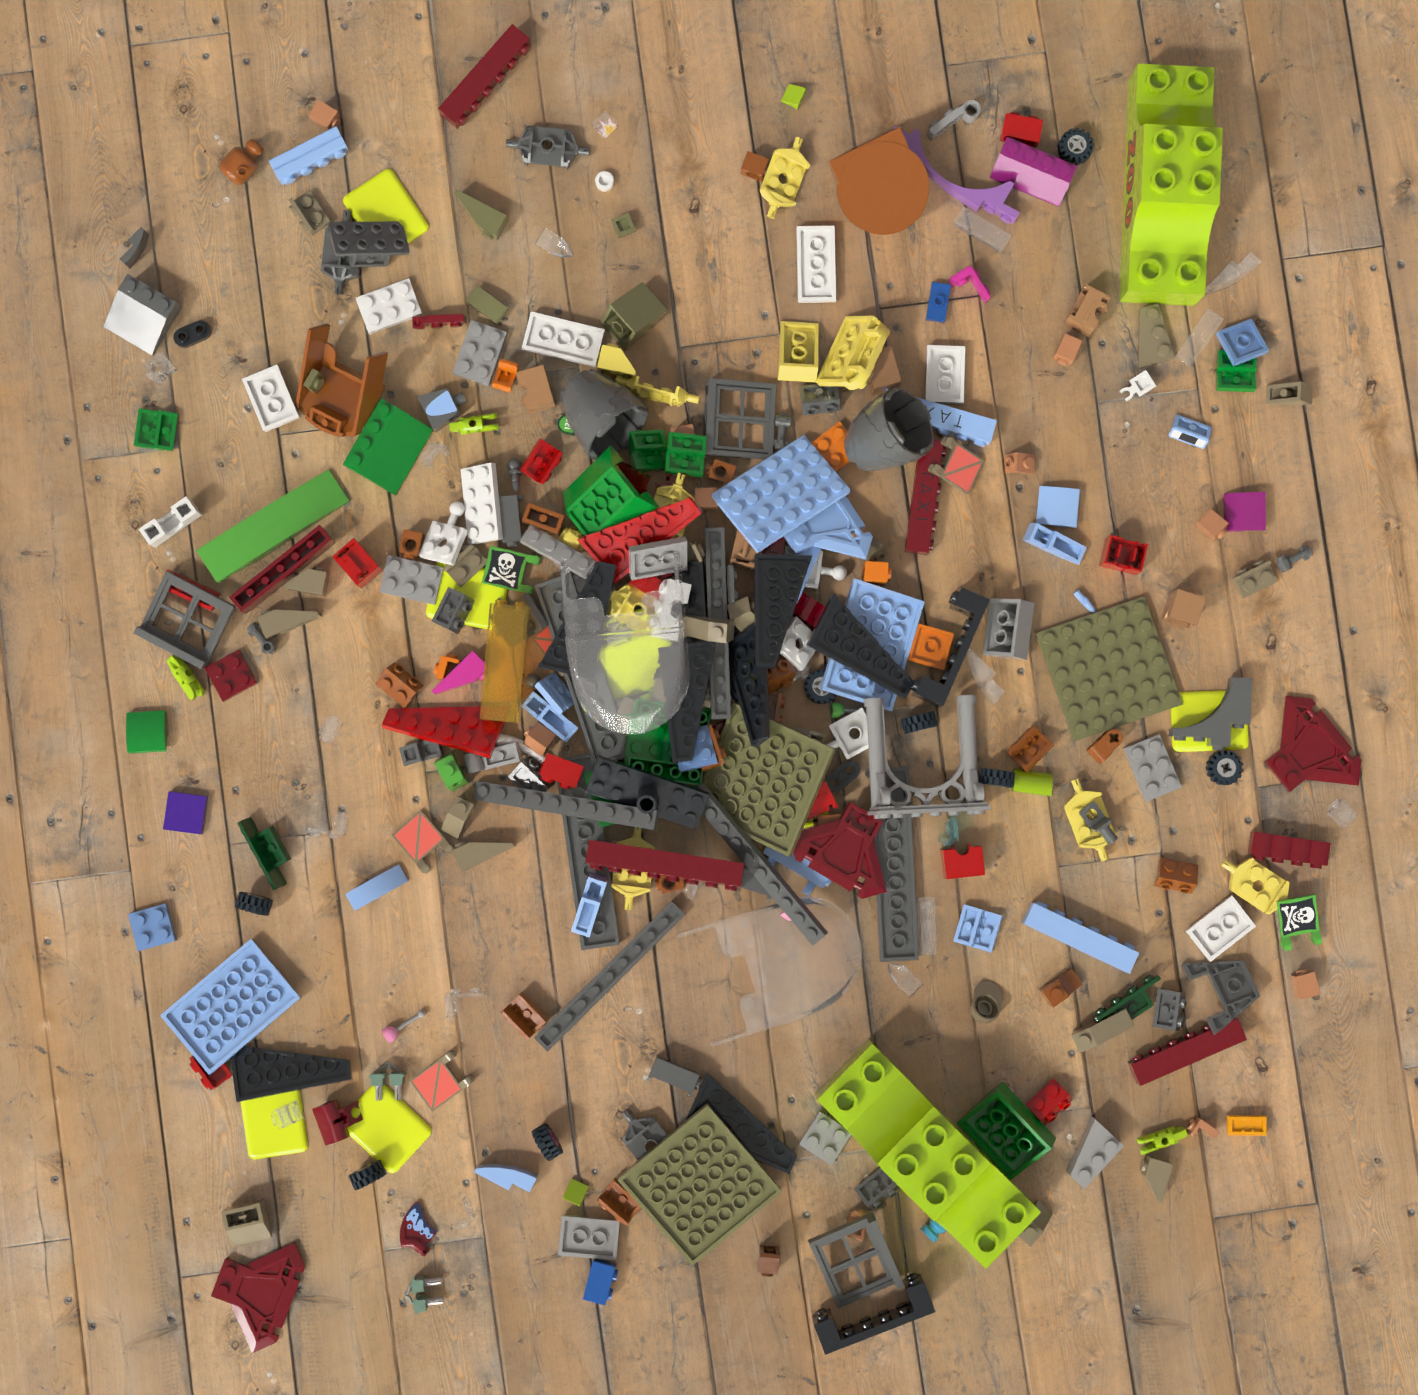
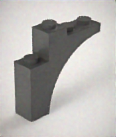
(1232, 710)

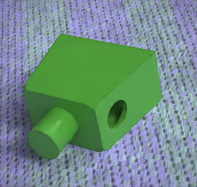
(451, 771)

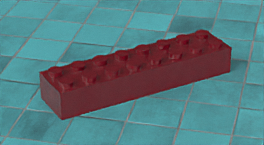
(666, 864)

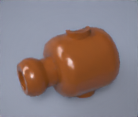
(240, 163)

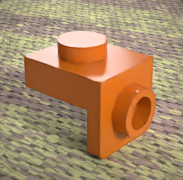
(505, 375)
(442, 667)

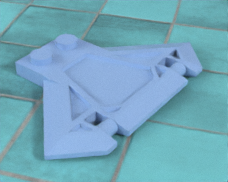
(832, 531)

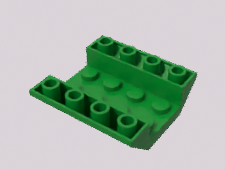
(604, 496)
(653, 753)

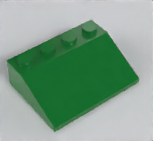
(387, 447)
(1007, 1131)

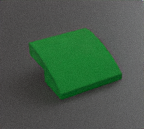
(1235, 378)
(155, 429)
(647, 450)
(685, 454)
(146, 732)

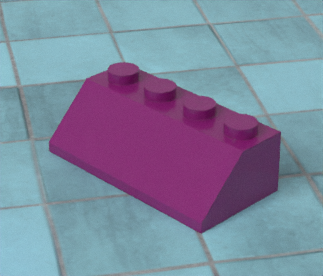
(1033, 171)

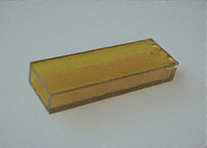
(505, 661)

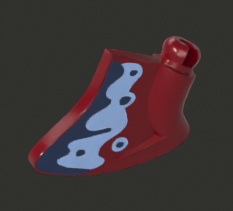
(416, 1231)

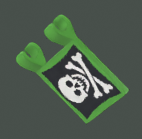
(506, 569)
(1298, 917)

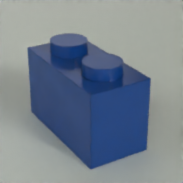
(599, 1281)

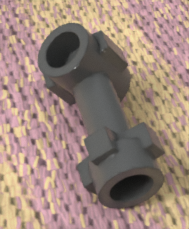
(782, 421)
(1284, 562)
(267, 647)

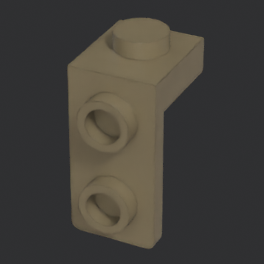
(695, 551)

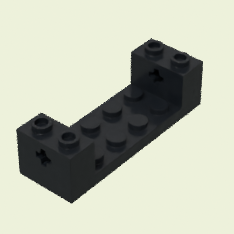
(970, 605)
(835, 1339)

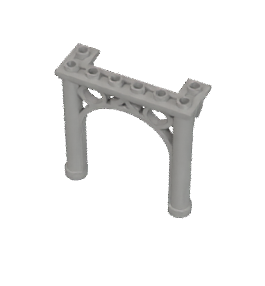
(971, 791)

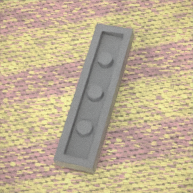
(557, 551)

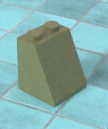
(633, 315)

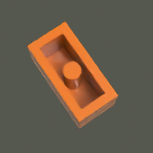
(876, 573)

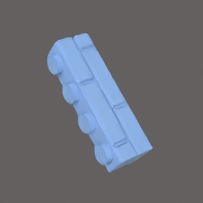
(308, 156)

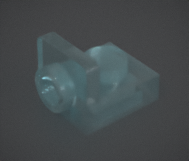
(951, 828)

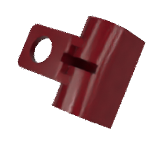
(335, 1120)

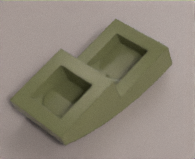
(487, 304)

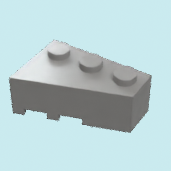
(1093, 1153)

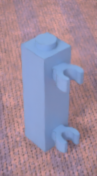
(800, 868)

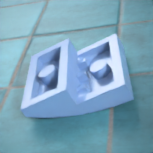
(1058, 506)
(978, 928)

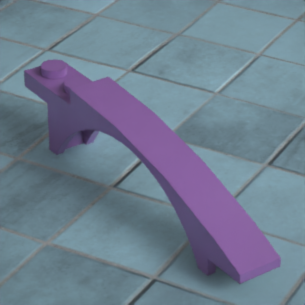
(990, 199)

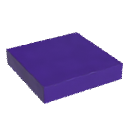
(185, 813)

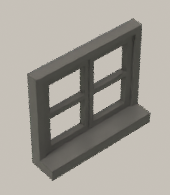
(712, 418)
(174, 643)
(880, 1248)

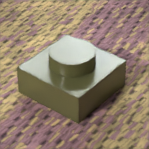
(623, 225)
(314, 381)

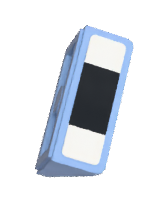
(1190, 431)

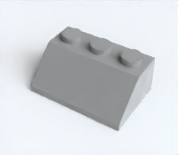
(1008, 628)

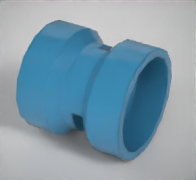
(932, 1230)

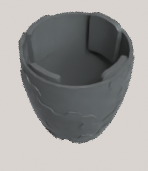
(601, 412)
(889, 432)

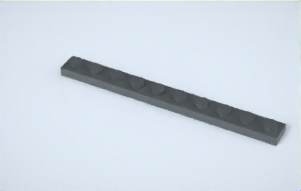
(718, 609)
(565, 805)
(762, 869)
(608, 976)

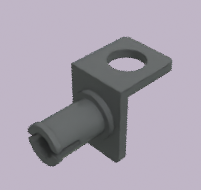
(1100, 823)

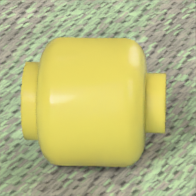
(570, 537)

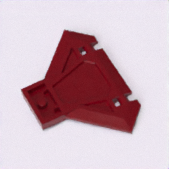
(1311, 748)
(845, 851)
(260, 1293)

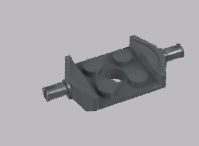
(561, 154)
(337, 266)
(640, 1132)

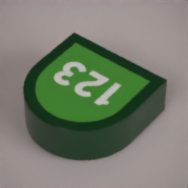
(564, 426)

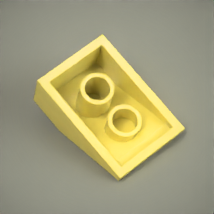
(798, 351)

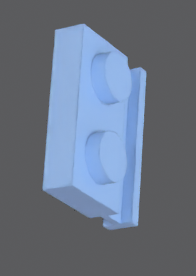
(555, 692)

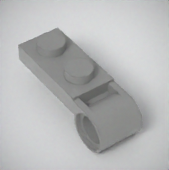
(953, 116)
(501, 756)

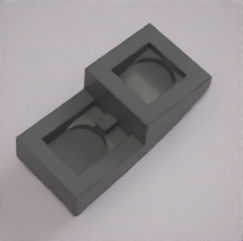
(139, 241)
(420, 752)

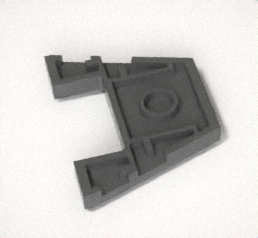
(1232, 986)

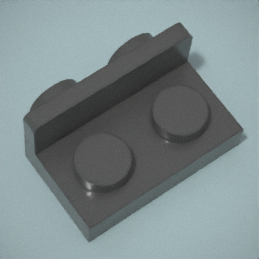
(819, 399)
(453, 610)
(527, 776)
(1169, 1009)
(876, 1189)

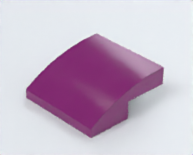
(1245, 511)

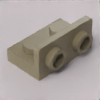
(310, 212)
(466, 565)
(1255, 579)

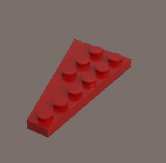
(613, 543)
(447, 726)

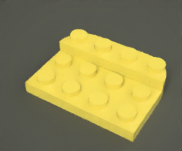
(853, 352)

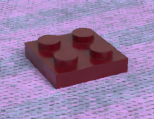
(231, 675)

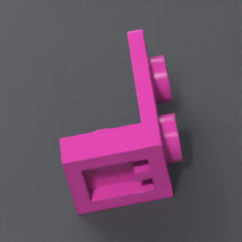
(962, 277)

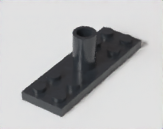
(647, 792)

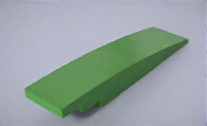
(272, 526)

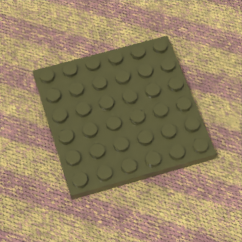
(1108, 669)
(769, 785)
(699, 1184)

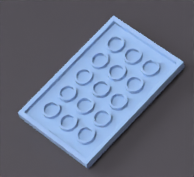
(780, 493)
(892, 622)
(230, 1006)

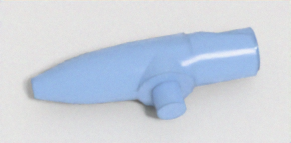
(1084, 600)

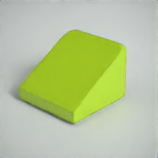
(793, 95)
(575, 1192)

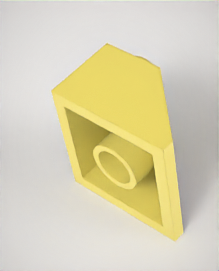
(614, 362)

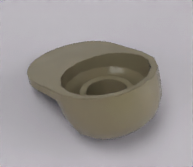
(986, 1002)

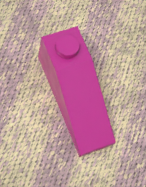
(465, 673)

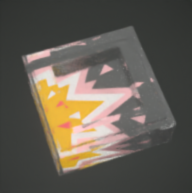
(604, 125)

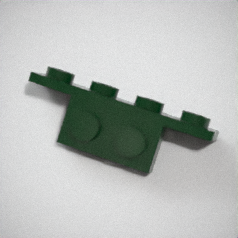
(267, 849)
(1135, 1001)

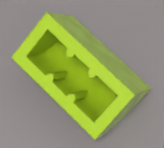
(1033, 782)

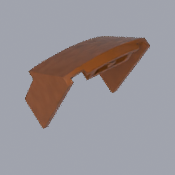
(347, 395)

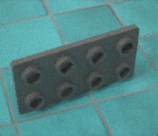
(368, 242)

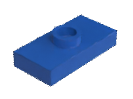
(938, 302)

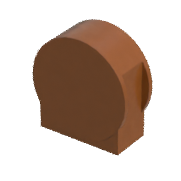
(881, 184)

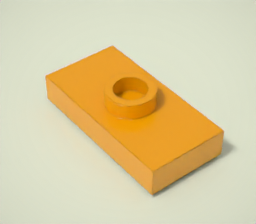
(1246, 1125)

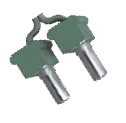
(397, 1079)
(422, 1302)

